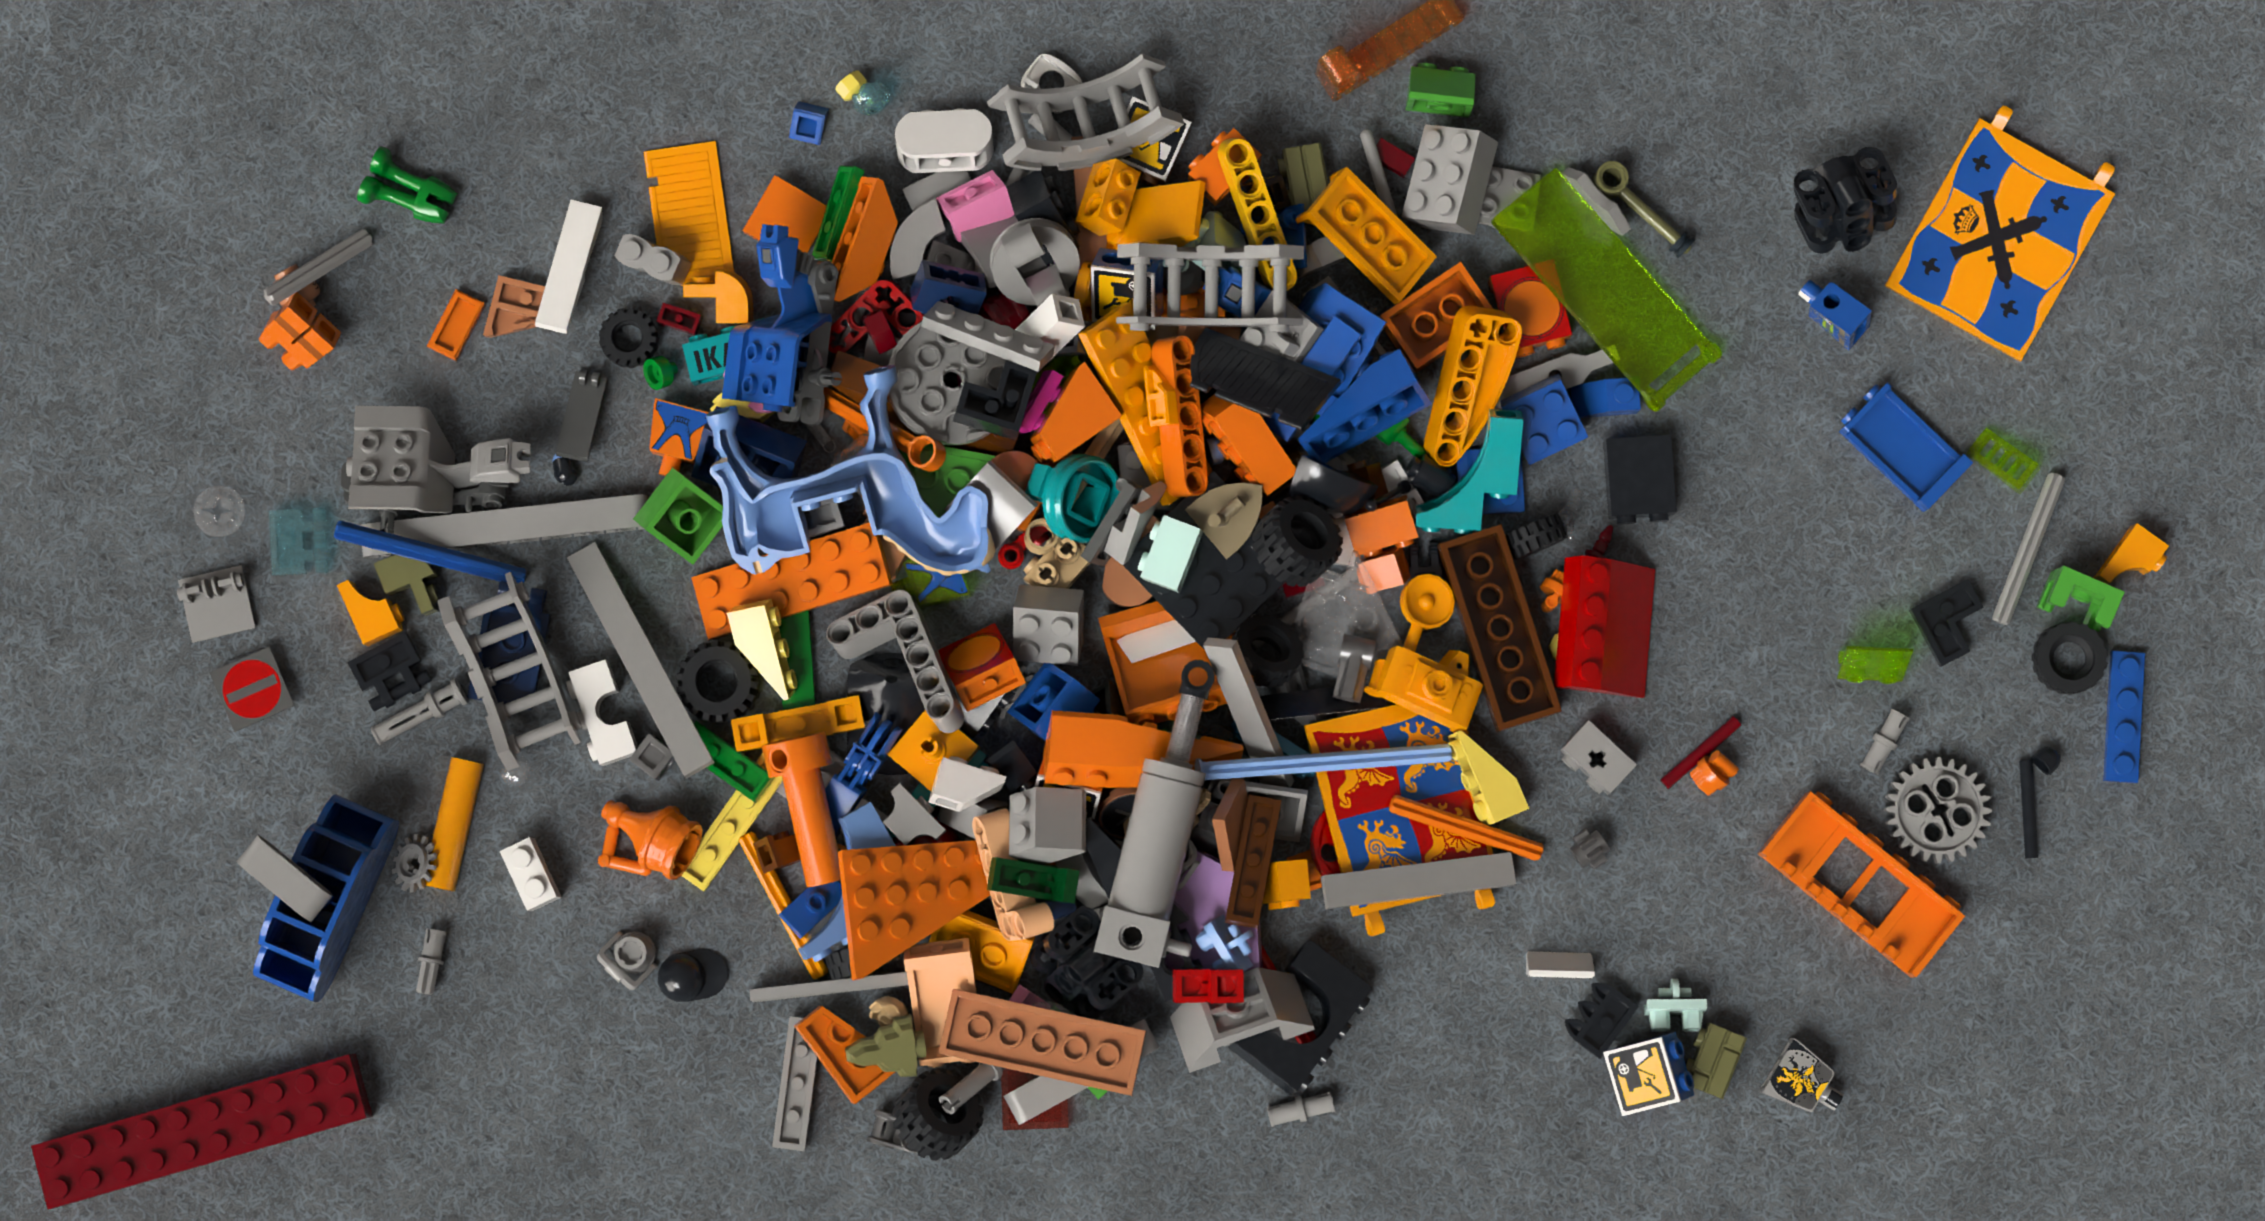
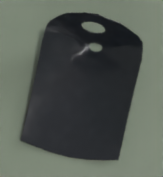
(894, 701)

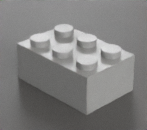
(1449, 179)

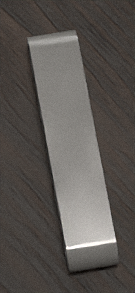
(1046, 1092)

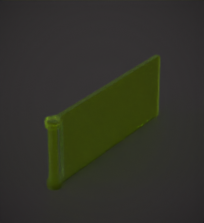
(1603, 286)

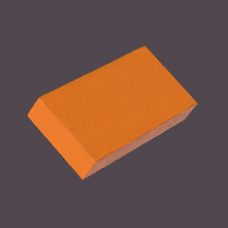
(456, 325)

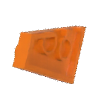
(828, 1038)

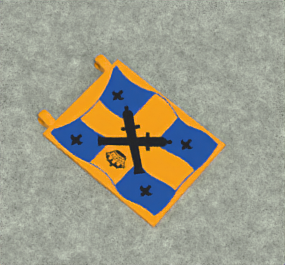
(2001, 237)

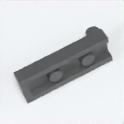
(581, 416)
(1119, 510)

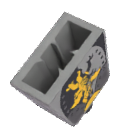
(1801, 1079)

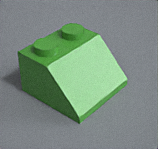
(1441, 90)

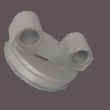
(1024, 243)

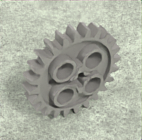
(1963, 795)

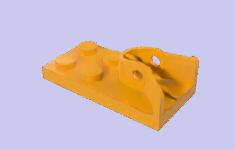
(1369, 235)

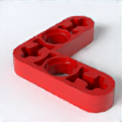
(871, 302)

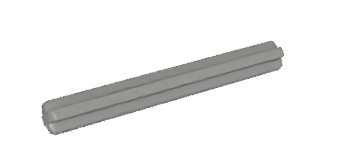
(2028, 548)

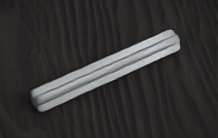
(318, 267)

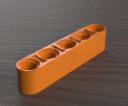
(1182, 442)

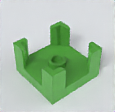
(2066, 581)

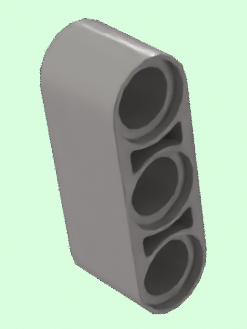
(284, 878)

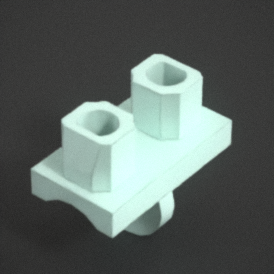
(1661, 1009)

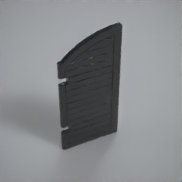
(1259, 379)

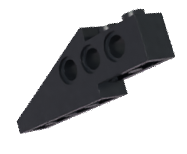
(1105, 856)

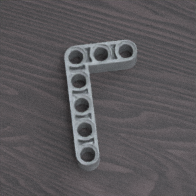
(893, 624)

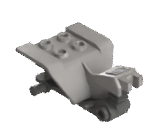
(409, 465)

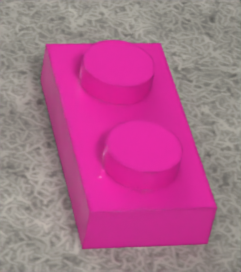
(1045, 391)

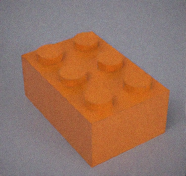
(1424, 319)
(1247, 443)

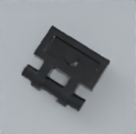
(384, 663)

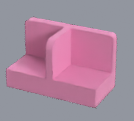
(976, 203)

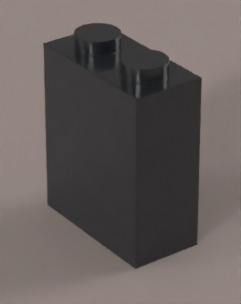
(1639, 478)

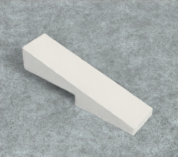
(569, 266)

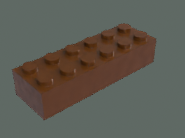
(1499, 628)

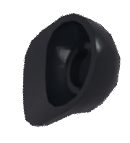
(692, 975)

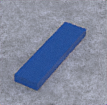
(1325, 356)

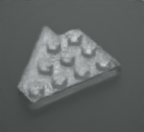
(1343, 606)

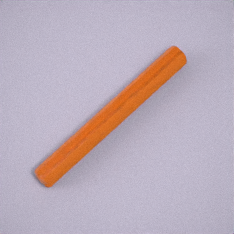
(1466, 827)

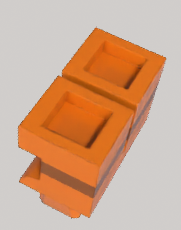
(299, 333)

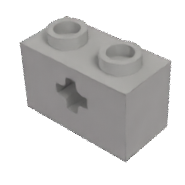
(1615, 762)

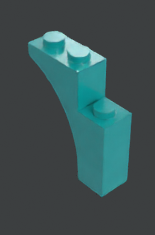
(1492, 473)

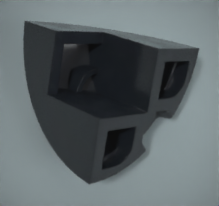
(1335, 490)

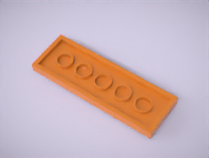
(832, 571)

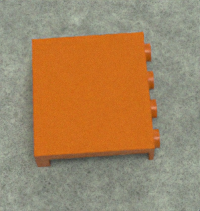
(1152, 685)

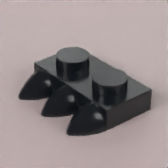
(1603, 1020)

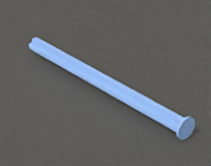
(1324, 761)

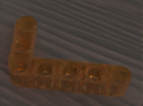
(1346, 71)

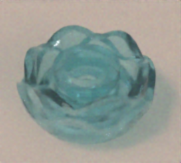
(871, 98)

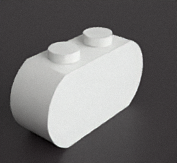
(944, 141)

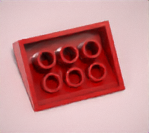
(1604, 626)

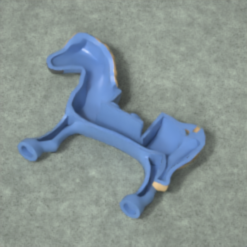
(770, 510)

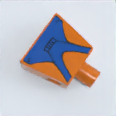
(675, 434)

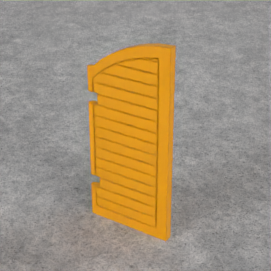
(690, 206)

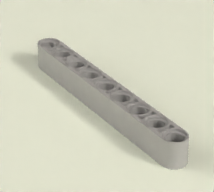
(519, 524)

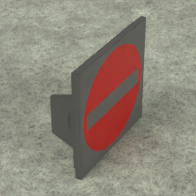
(252, 689)

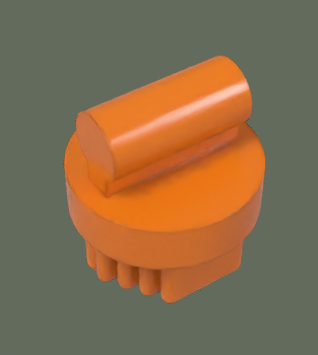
(1553, 589)
(1713, 772)

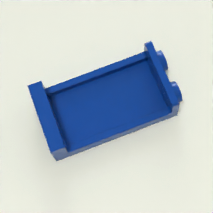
(1903, 447)

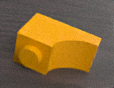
(2136, 551)
(371, 618)

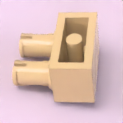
(1058, 567)

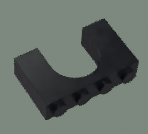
(1340, 996)

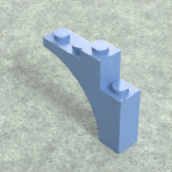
(861, 830)

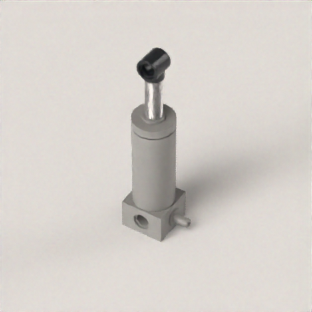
(1157, 840)

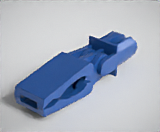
(844, 791)

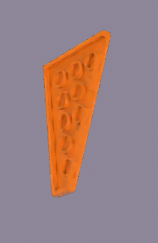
(905, 895)

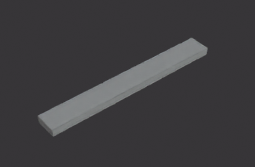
(640, 660)

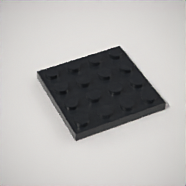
(1216, 590)

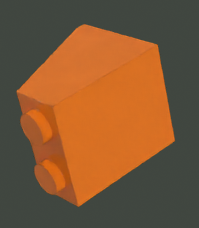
(1073, 416)

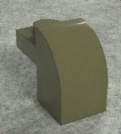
(403, 573)

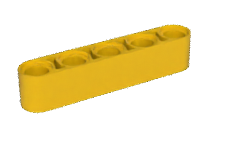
(1248, 201)

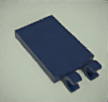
(514, 647)

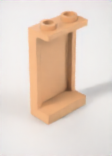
(932, 975)

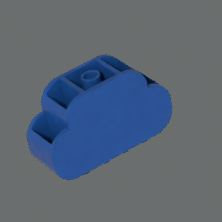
(346, 857)

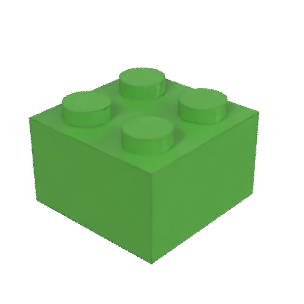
(681, 516)

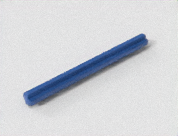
(426, 552)

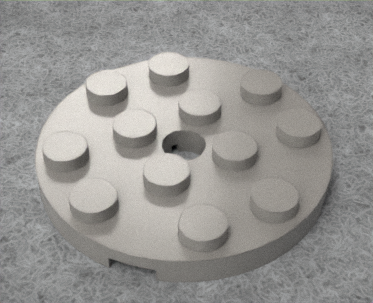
(920, 392)

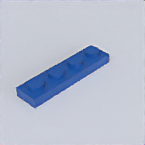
(2124, 717)

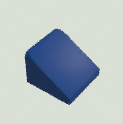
(808, 123)

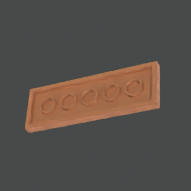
(1042, 1042)

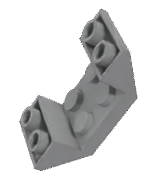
(1269, 1002)

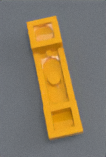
(833, 717)

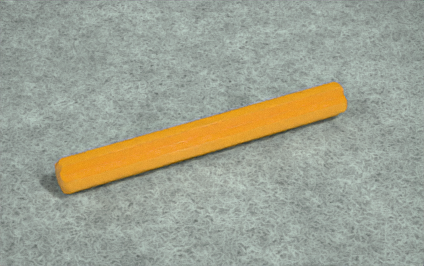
(780, 900)

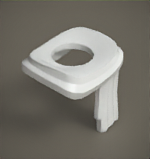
(1046, 63)

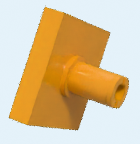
(925, 746)

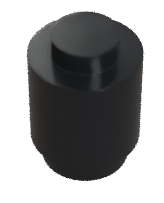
(1429, 475)

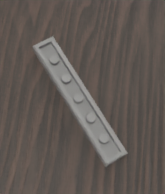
(1245, 704)
(1418, 880)
(828, 987)

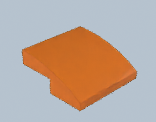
(789, 207)

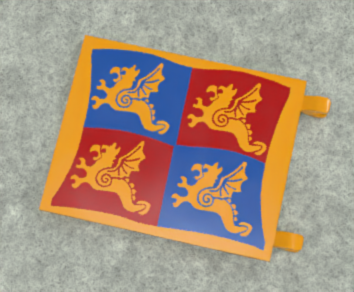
(1359, 800)

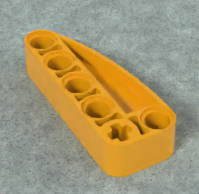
(1482, 375)

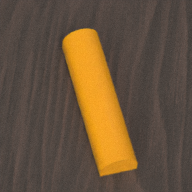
(454, 822)

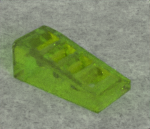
(1996, 469)

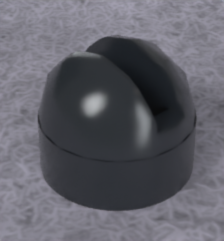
(2047, 759)

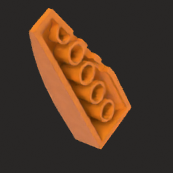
(1111, 751)

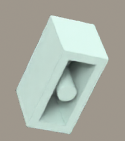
(1170, 553)

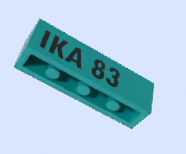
(707, 356)

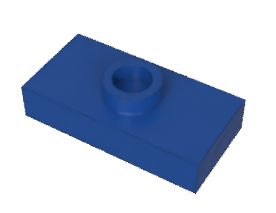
(811, 907)

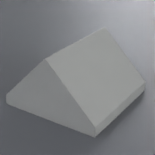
(1291, 810)

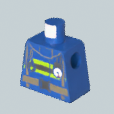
(1844, 322)

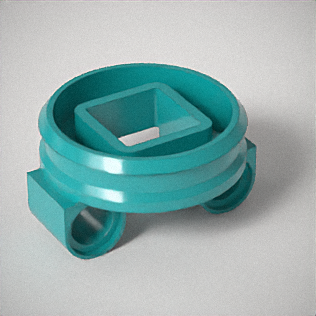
(1058, 490)

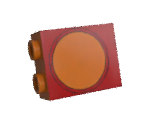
(1534, 307)
(981, 667)

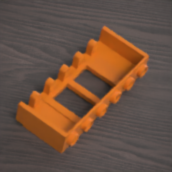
(1913, 926)

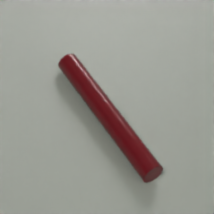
(1702, 750)

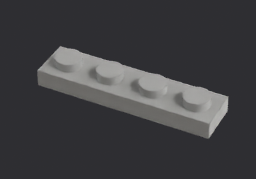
(988, 336)
(795, 1092)

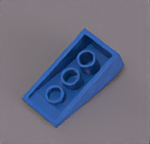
(1371, 404)

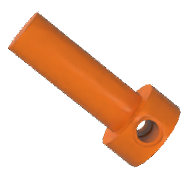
(799, 764)

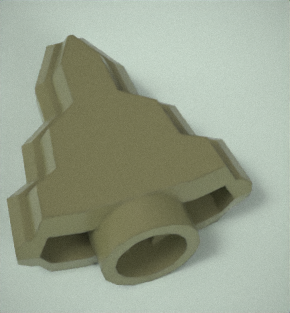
(891, 1048)

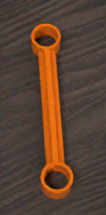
(904, 440)

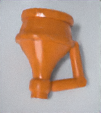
(661, 840)

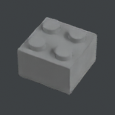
(1048, 625)

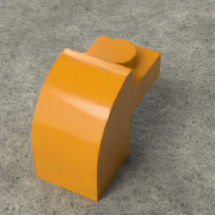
(732, 295)

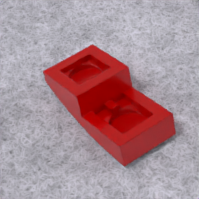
(1208, 985)

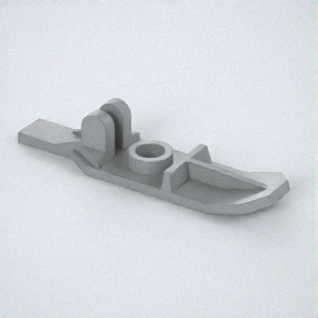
(1573, 367)

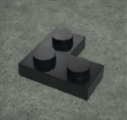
(1938, 617)

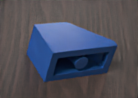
(1606, 398)

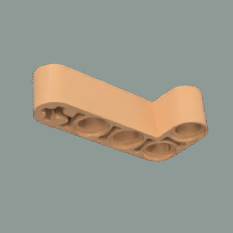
(1016, 915)

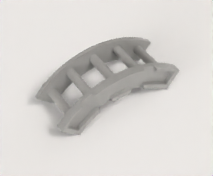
(1092, 149)
(1211, 258)
(484, 678)

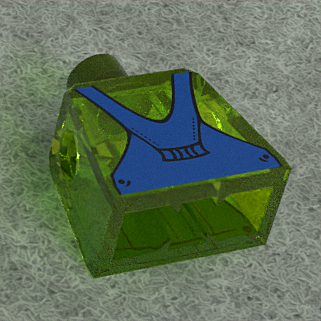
(931, 587)

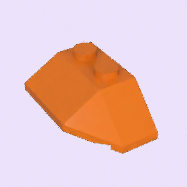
(864, 239)

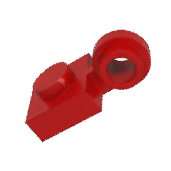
(1038, 536)

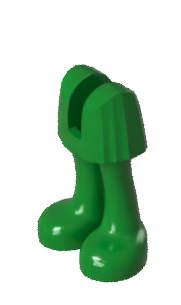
(383, 166)

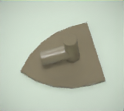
(1228, 514)

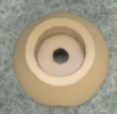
(886, 1009)

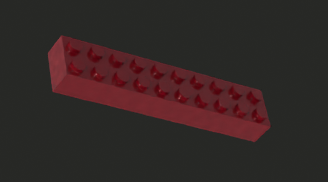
(201, 1131)

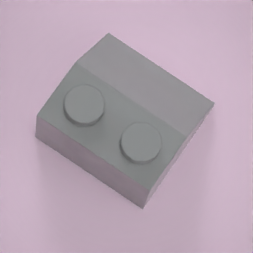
(1047, 824)

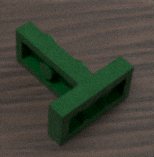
(1033, 880)

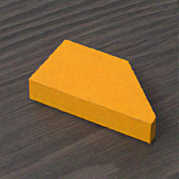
(1160, 398)

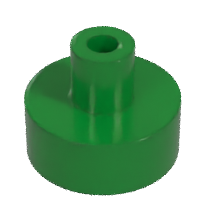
(659, 372)

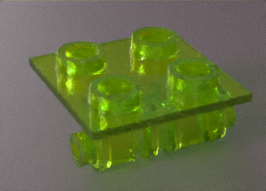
(1874, 664)

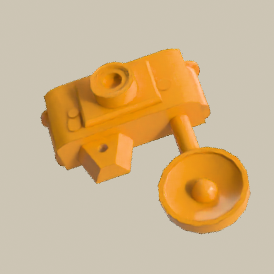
(1417, 682)

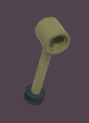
(1680, 243)

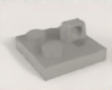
(1290, 345)

